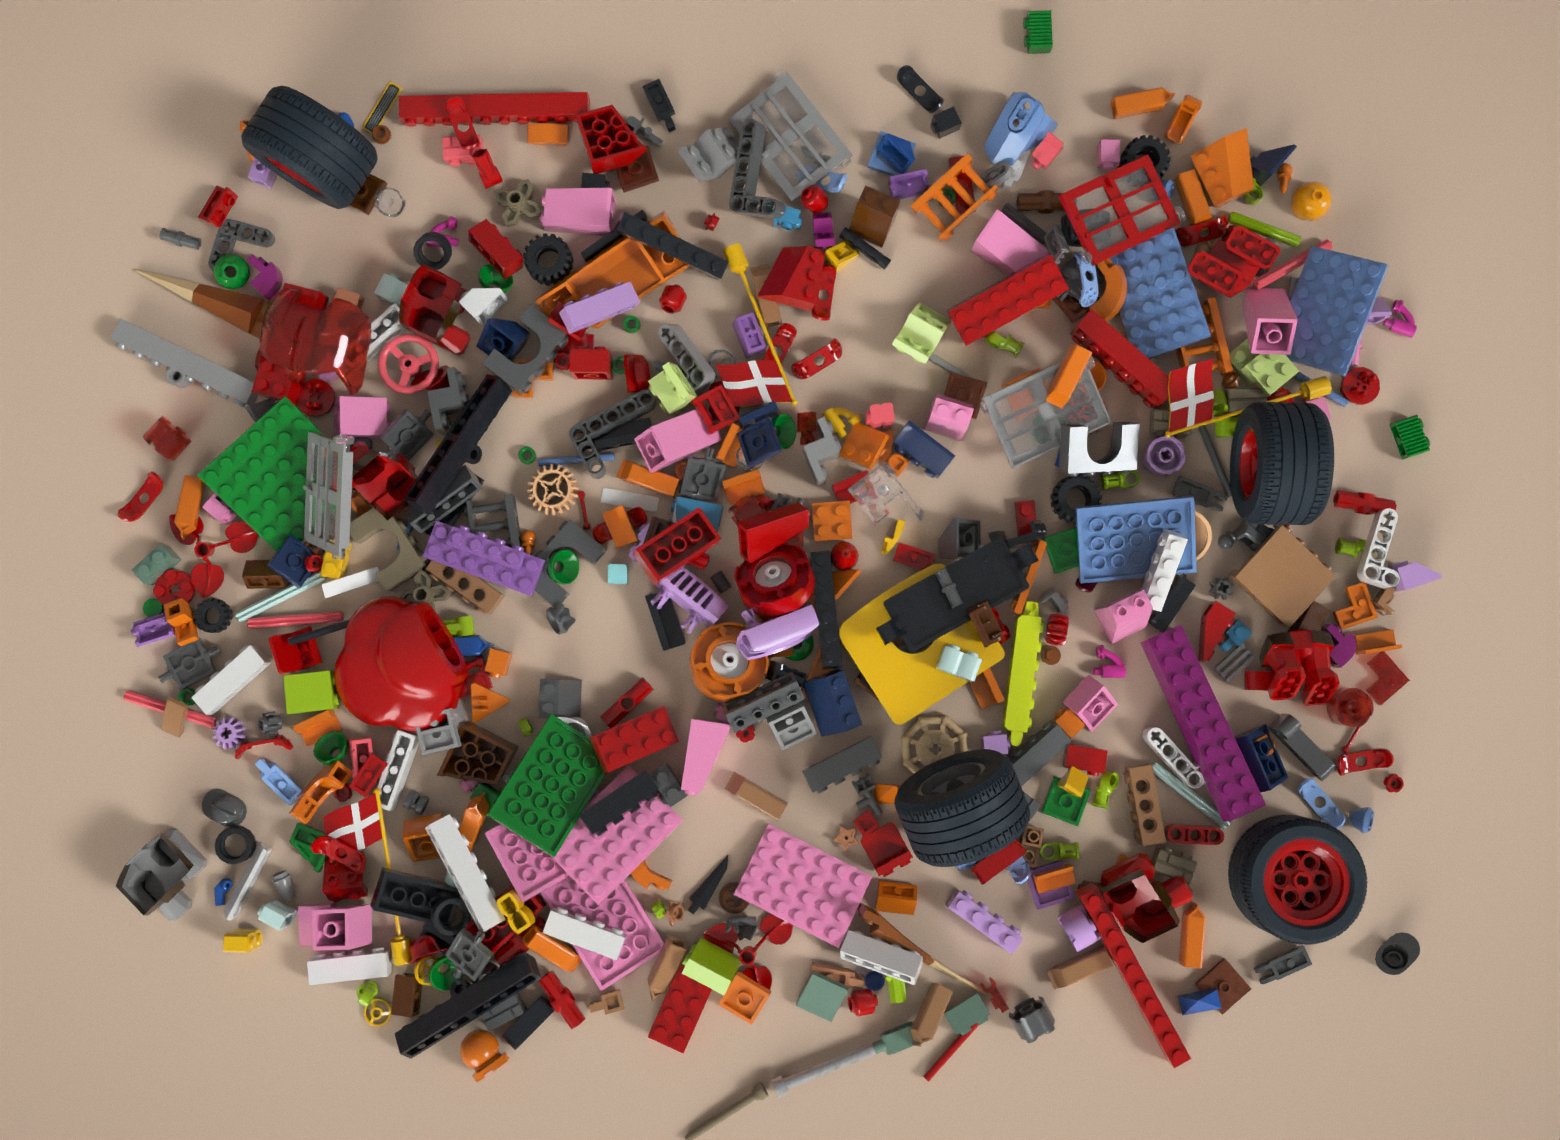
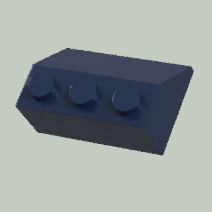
(923, 450)
(832, 703)
(1266, 770)

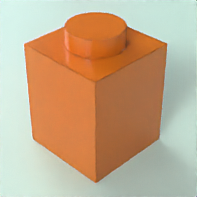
(498, 663)
(1068, 721)

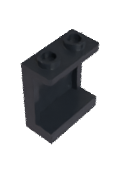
(1038, 533)

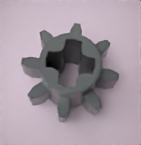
(1214, 588)
(270, 723)

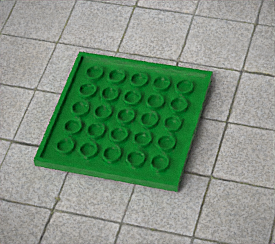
(266, 472)

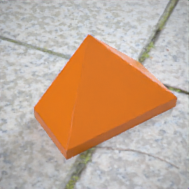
(842, 580)
(885, 793)

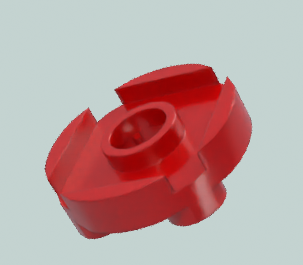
(172, 577)

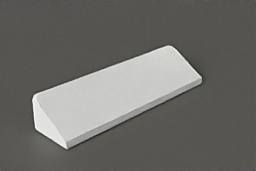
(247, 881)

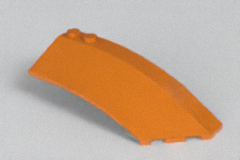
(619, 262)

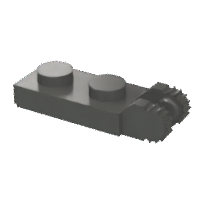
(1201, 493)
(1284, 964)

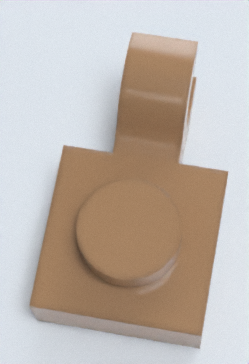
(610, 1002)

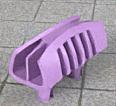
(693, 596)
(777, 633)

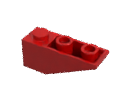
(1212, 626)

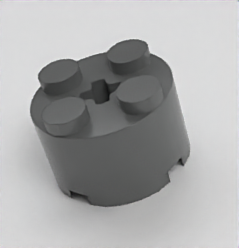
(1032, 1019)

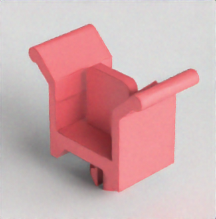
(1047, 151)

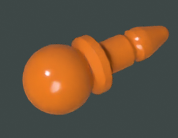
(1284, 175)
(528, 539)

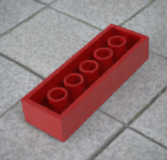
(1007, 299)
(1122, 359)
(271, 379)

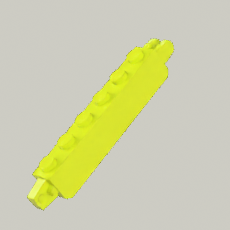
(1021, 673)

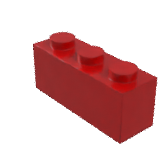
(495, 248)

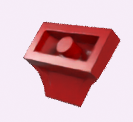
(636, 373)

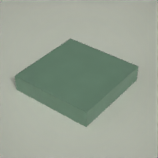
(822, 996)

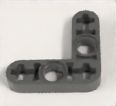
(231, 237)

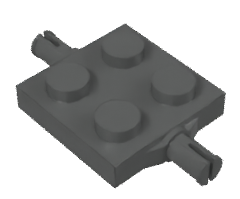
(1072, 277)
(407, 434)
(702, 477)
(189, 664)
(468, 954)

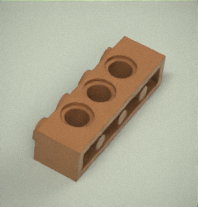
(491, 598)
(1155, 833)

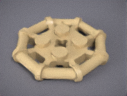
(931, 737)

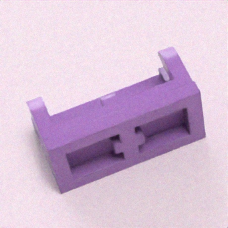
(908, 184)
(749, 335)
(152, 629)

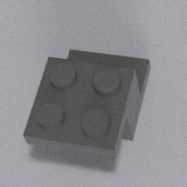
(448, 400)

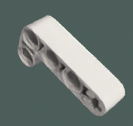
(1381, 547)
(1172, 757)

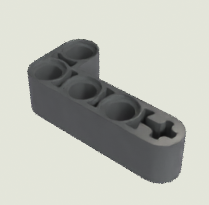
(1288, 731)

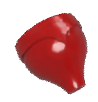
(844, 556)

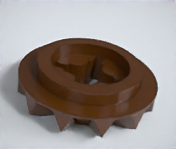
(730, 906)

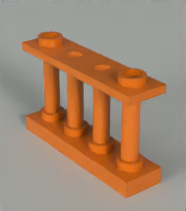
(950, 179)
(1218, 342)

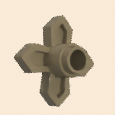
(517, 203)
(424, 585)

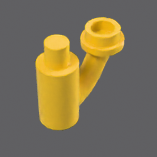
(838, 426)

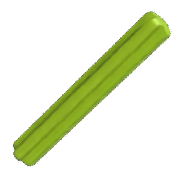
(1264, 229)

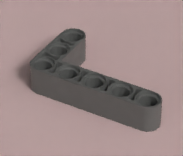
(749, 176)
(608, 426)

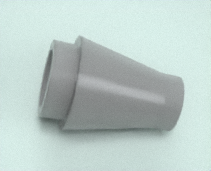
(283, 884)

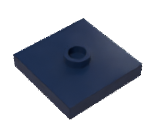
(756, 415)
(759, 442)
(290, 561)

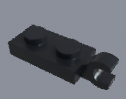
(660, 103)

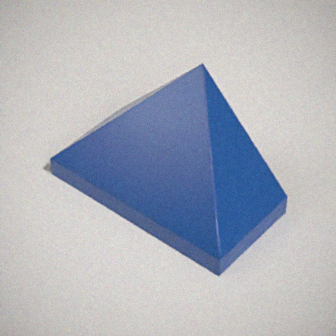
(897, 152)
(1199, 1001)

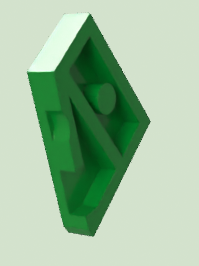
(302, 840)

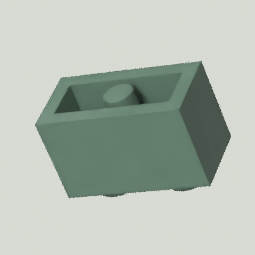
(156, 563)
(967, 1014)

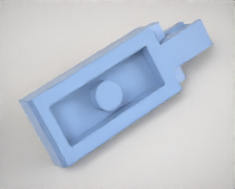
(279, 781)

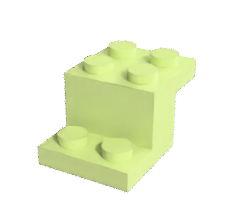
(921, 333)
(1267, 370)
(672, 389)

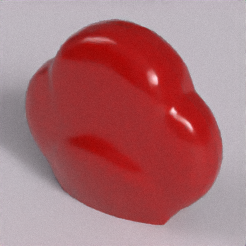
(399, 665)

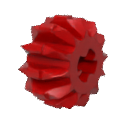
(1057, 629)

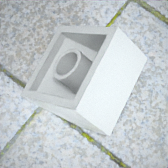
(483, 302)

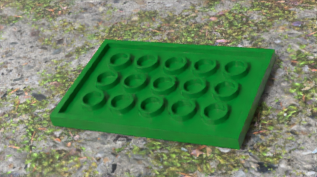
(549, 787)

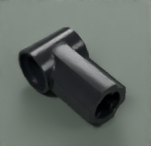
(778, 670)

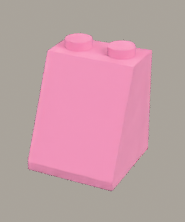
(361, 416)
(949, 417)
(342, 927)

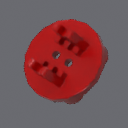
(1356, 394)
(315, 406)

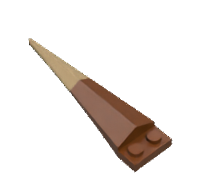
(236, 308)
(888, 933)

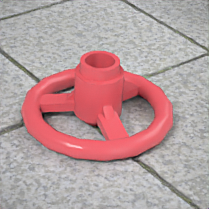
(404, 362)

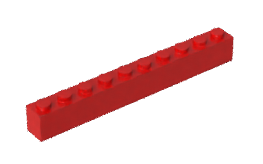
(496, 108)
(1133, 975)

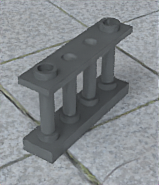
(510, 523)

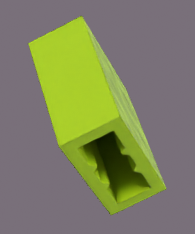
(311, 692)
(711, 965)

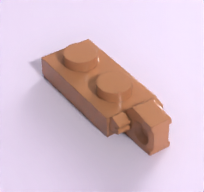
(842, 975)

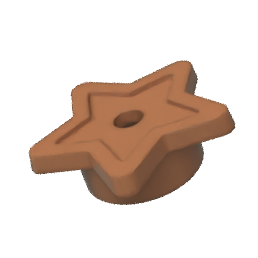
(841, 837)
(677, 909)

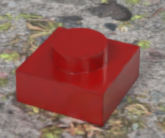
(866, 823)

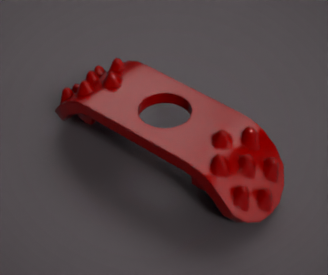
(458, 113)
(1191, 234)
(822, 310)
(783, 337)
(806, 367)
(135, 509)
(637, 517)
(277, 741)
(1374, 759)
(328, 846)

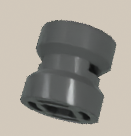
(416, 802)

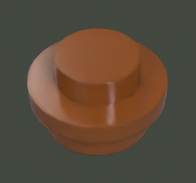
(381, 134)
(1231, 380)
(1051, 655)

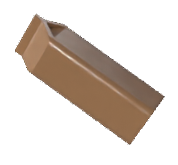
(768, 309)
(756, 796)
(666, 966)
(1079, 967)
(930, 1013)

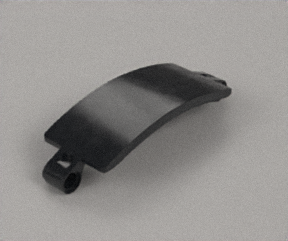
(925, 613)

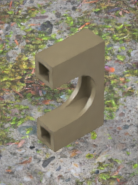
(409, 558)

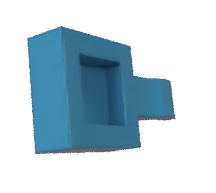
(1235, 635)

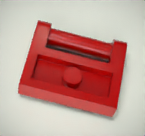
(721, 407)
(481, 677)

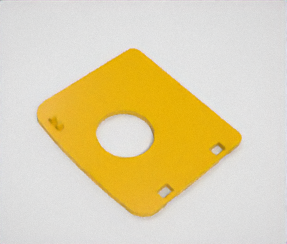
(902, 680)

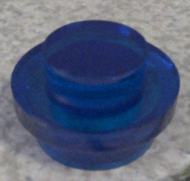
(874, 981)

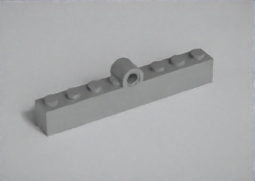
(183, 363)

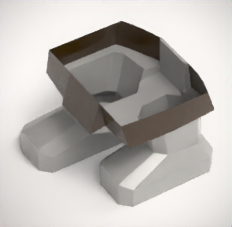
(156, 872)

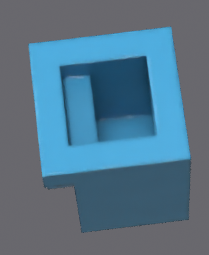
(789, 220)

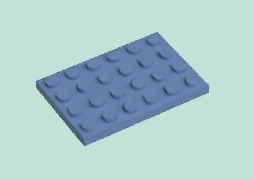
(1160, 299)
(1333, 308)
(1121, 537)

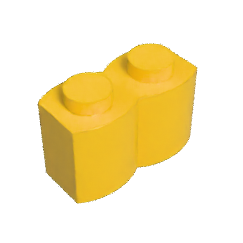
(518, 914)
(242, 940)

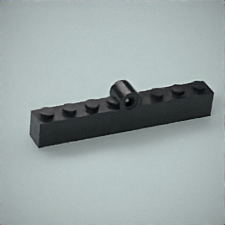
(458, 445)
(466, 1004)

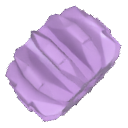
(225, 726)

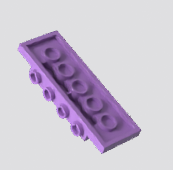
(484, 557)

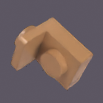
(1382, 598)

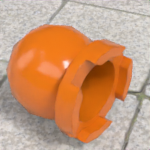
(481, 1052)

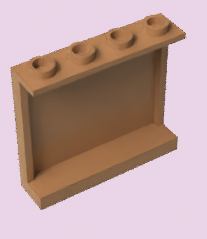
(1283, 576)

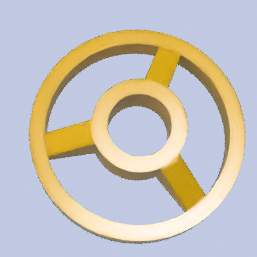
(421, 970)
(374, 1007)

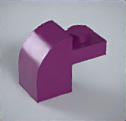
(823, 230)
(268, 280)
(1344, 645)

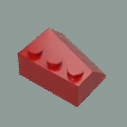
(608, 139)
(795, 277)

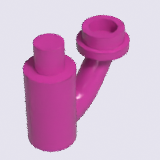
(451, 224)
(1398, 326)
(1115, 670)

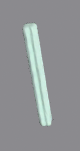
(278, 597)
(1189, 794)

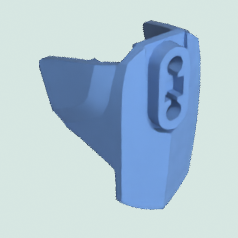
(1008, 138)

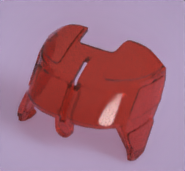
(327, 341)

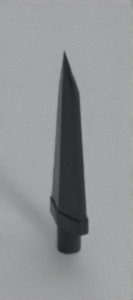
(703, 894)

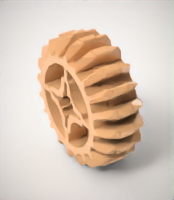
(556, 482)

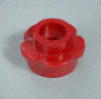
(711, 221)
(558, 361)
(764, 501)
(318, 563)
(745, 738)
(1398, 783)
(343, 797)

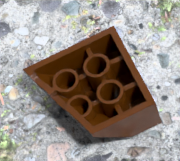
(480, 757)

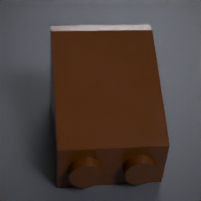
(874, 216)

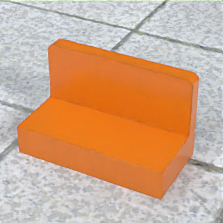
(729, 446)
(743, 485)
(620, 526)
(1376, 642)
(986, 689)
(317, 726)
(1054, 878)
(896, 898)

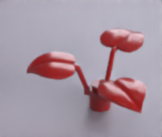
(209, 578)
(775, 929)

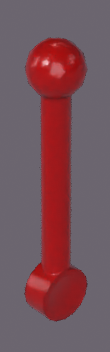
(581, 495)
(1345, 749)

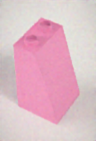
(579, 210)
(1007, 245)
(1269, 321)
(675, 440)
(1124, 615)
(702, 751)

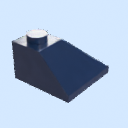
(1268, 162)
(504, 336)

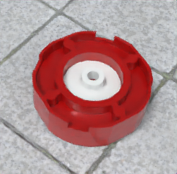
(776, 581)

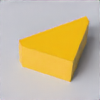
(840, 255)
(1073, 782)

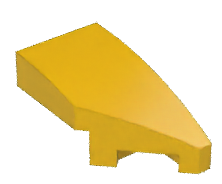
(890, 542)

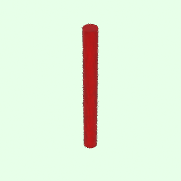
(948, 1053)

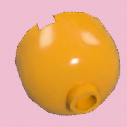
(1311, 201)

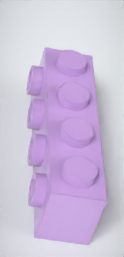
(599, 307)
(985, 922)

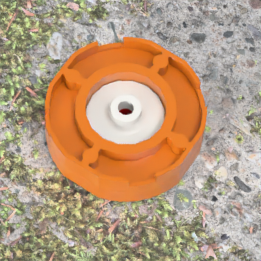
(711, 669)

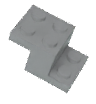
(711, 153)
(821, 451)
(791, 725)
(443, 736)

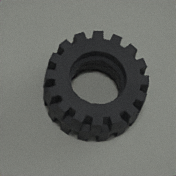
(201, 612)

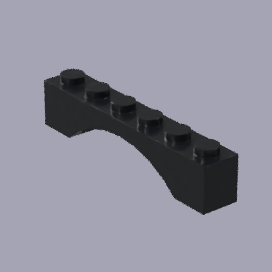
(671, 245)
(826, 610)

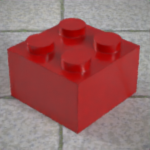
(591, 363)

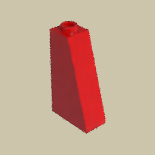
(769, 530)

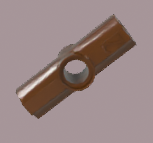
(1043, 202)

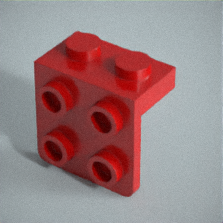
(297, 656)
(886, 849)
(342, 882)

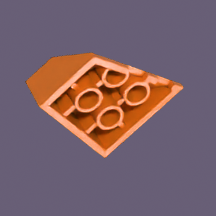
(1226, 168)

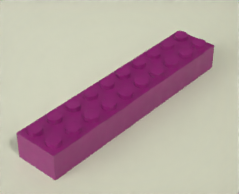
(1203, 724)

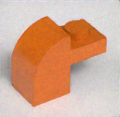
(180, 616)

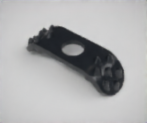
(910, 80)

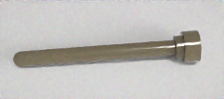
(758, 1093)

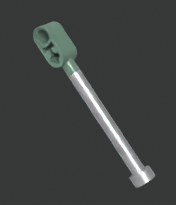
(891, 1042)

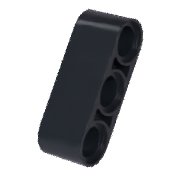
(528, 1022)

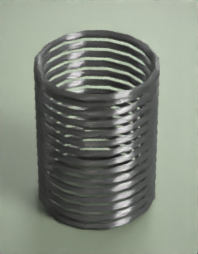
(723, 580)

